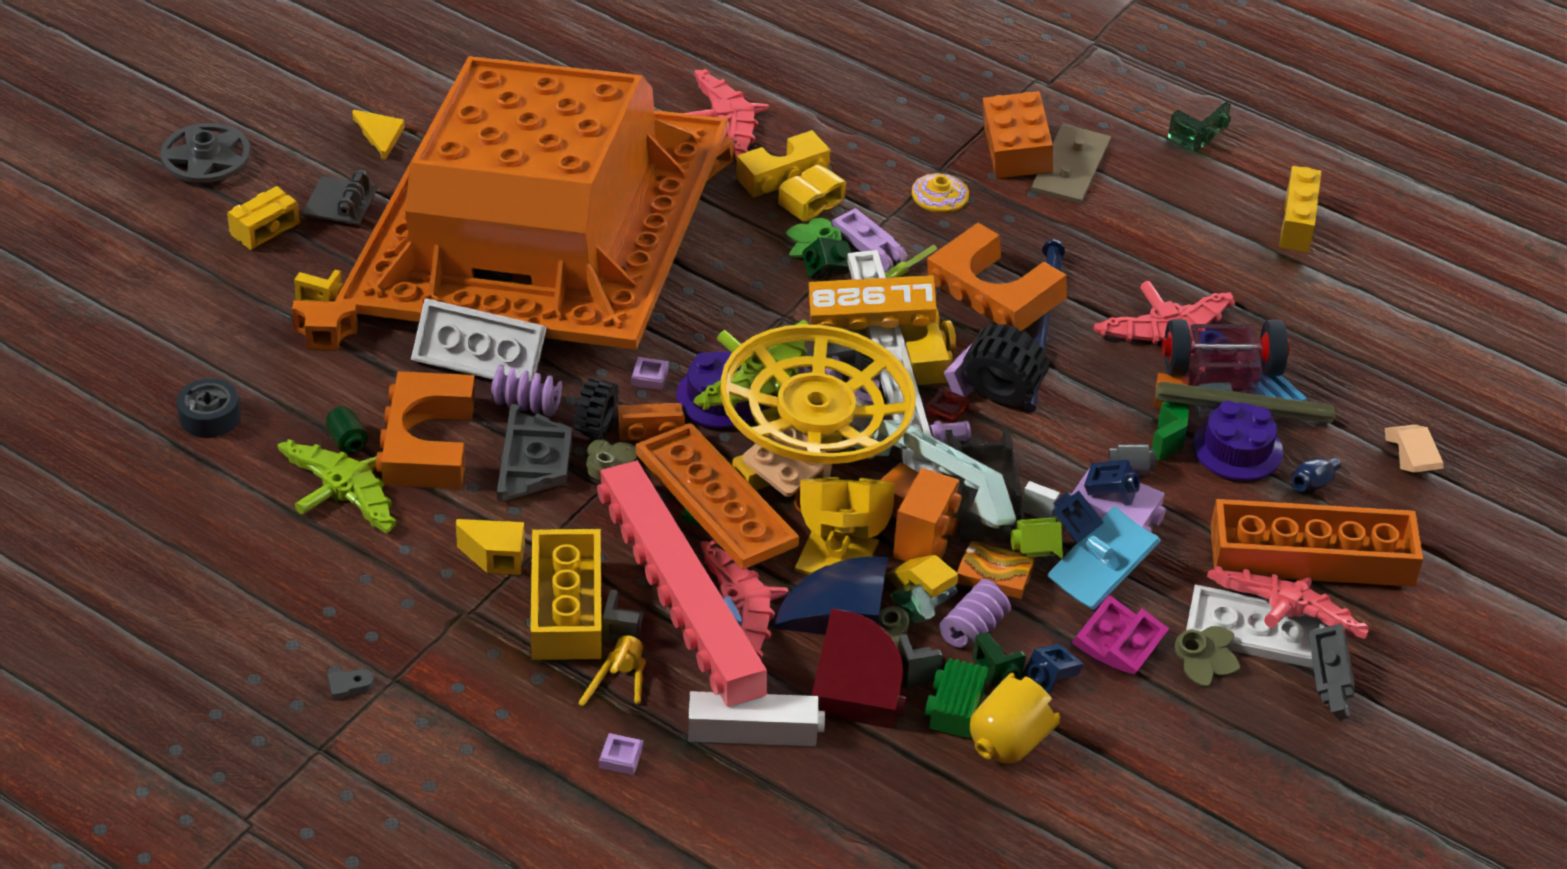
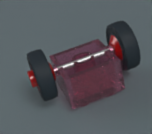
(1225, 352)

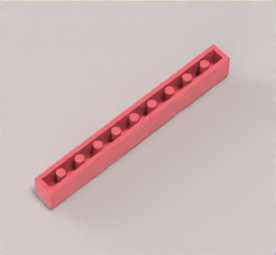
(683, 585)

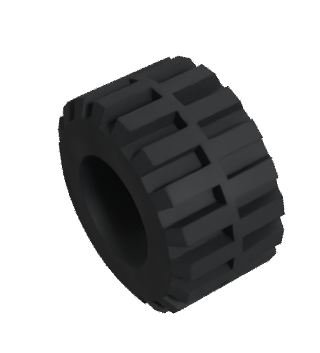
(1005, 365)

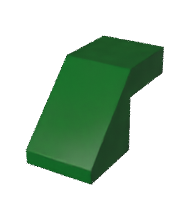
(1172, 431)

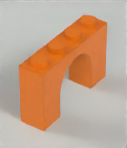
(1009, 303)
(417, 399)

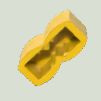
(811, 192)

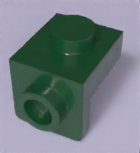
(826, 255)

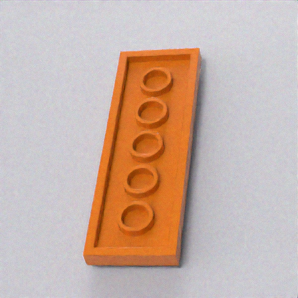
(717, 496)

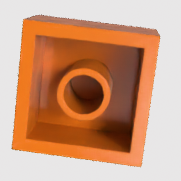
(927, 516)

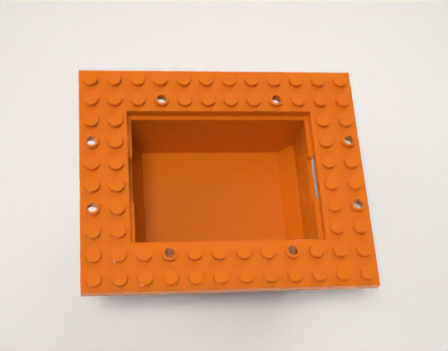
(543, 181)

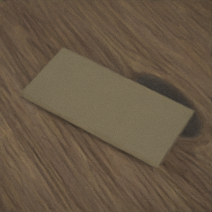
(1075, 162)

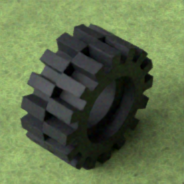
(596, 408)

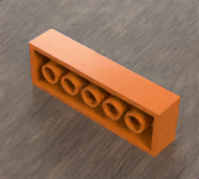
(1317, 542)

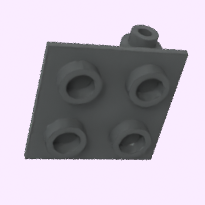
(341, 199)

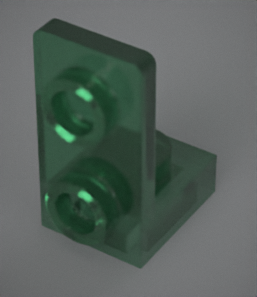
(1197, 133)
(918, 602)

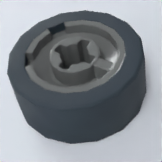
(208, 407)

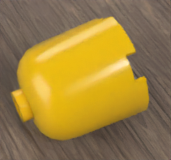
(1012, 720)

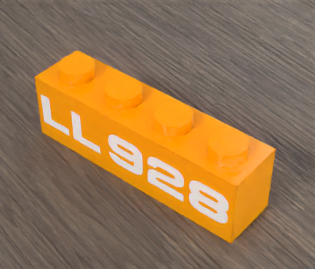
(873, 302)

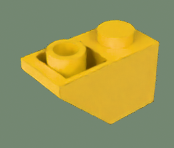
(492, 544)

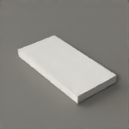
(476, 340)
(1245, 618)

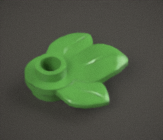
(806, 234)

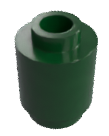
(346, 430)

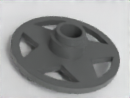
(205, 151)

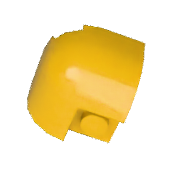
(846, 506)

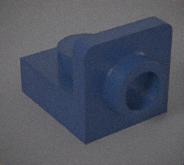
(1113, 478)
(1076, 515)
(1050, 664)

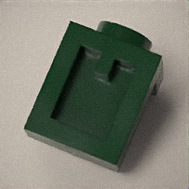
(992, 656)

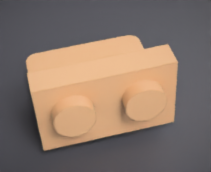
(781, 471)

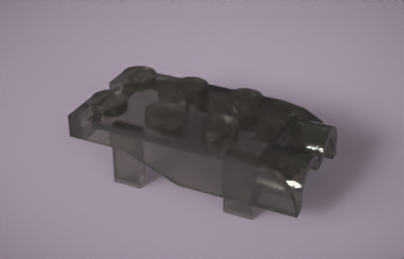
(999, 457)

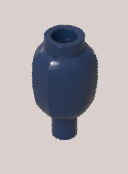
(1315, 474)

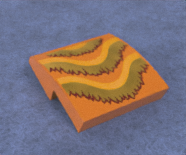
(1003, 567)

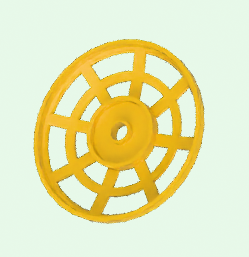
(817, 387)

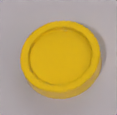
(949, 330)

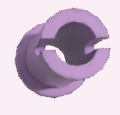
(960, 430)

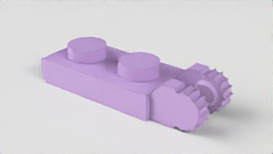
(869, 236)

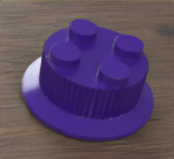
(702, 373)
(1239, 442)

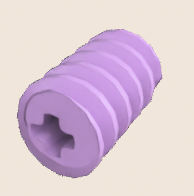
(524, 392)
(975, 614)

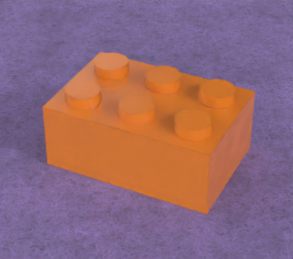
(1017, 134)

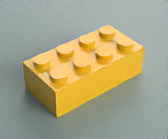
(566, 594)

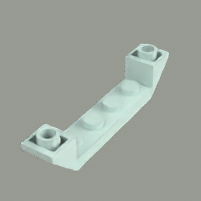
(992, 498)

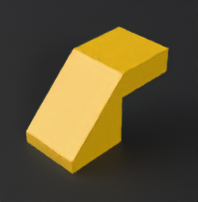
(928, 571)

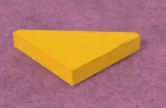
(379, 130)

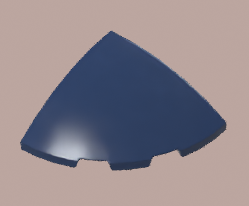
(845, 585)

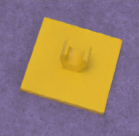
(832, 549)

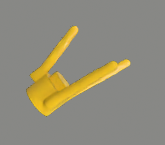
(624, 659)

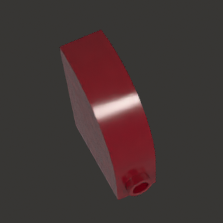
(859, 672)

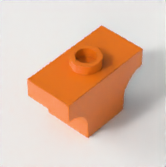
(324, 322)

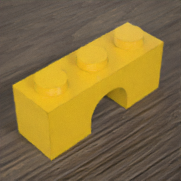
(765, 173)
(1300, 209)
(927, 352)

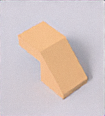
(1416, 448)

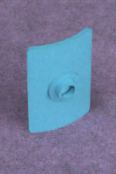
(1103, 559)

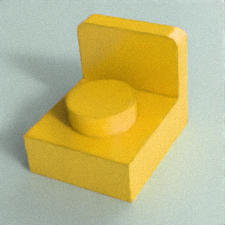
(316, 288)

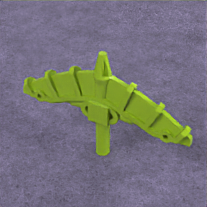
(750, 370)
(343, 481)

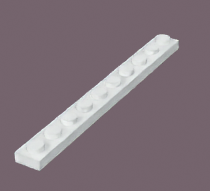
(869, 266)

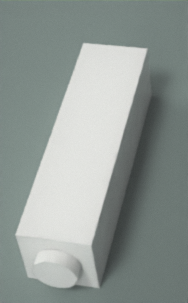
(764, 721)

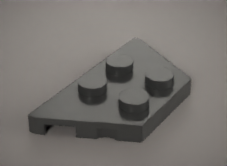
(533, 455)

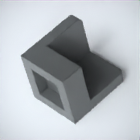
(620, 621)
(918, 664)

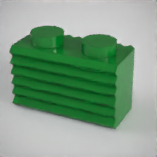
(957, 697)

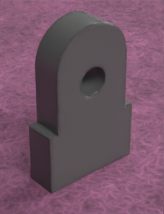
(345, 683)

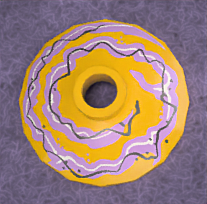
(940, 193)

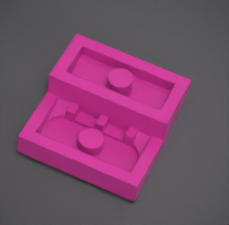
(1120, 636)

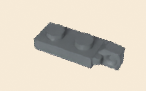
(1332, 668)

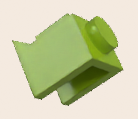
(1037, 537)

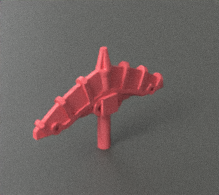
(730, 105)
(1153, 326)
(746, 591)
(1289, 599)

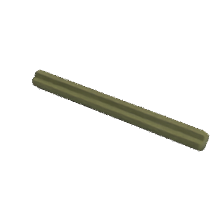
(1214, 397)

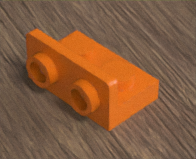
(648, 420)

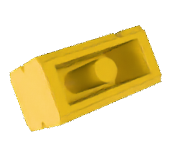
(263, 217)

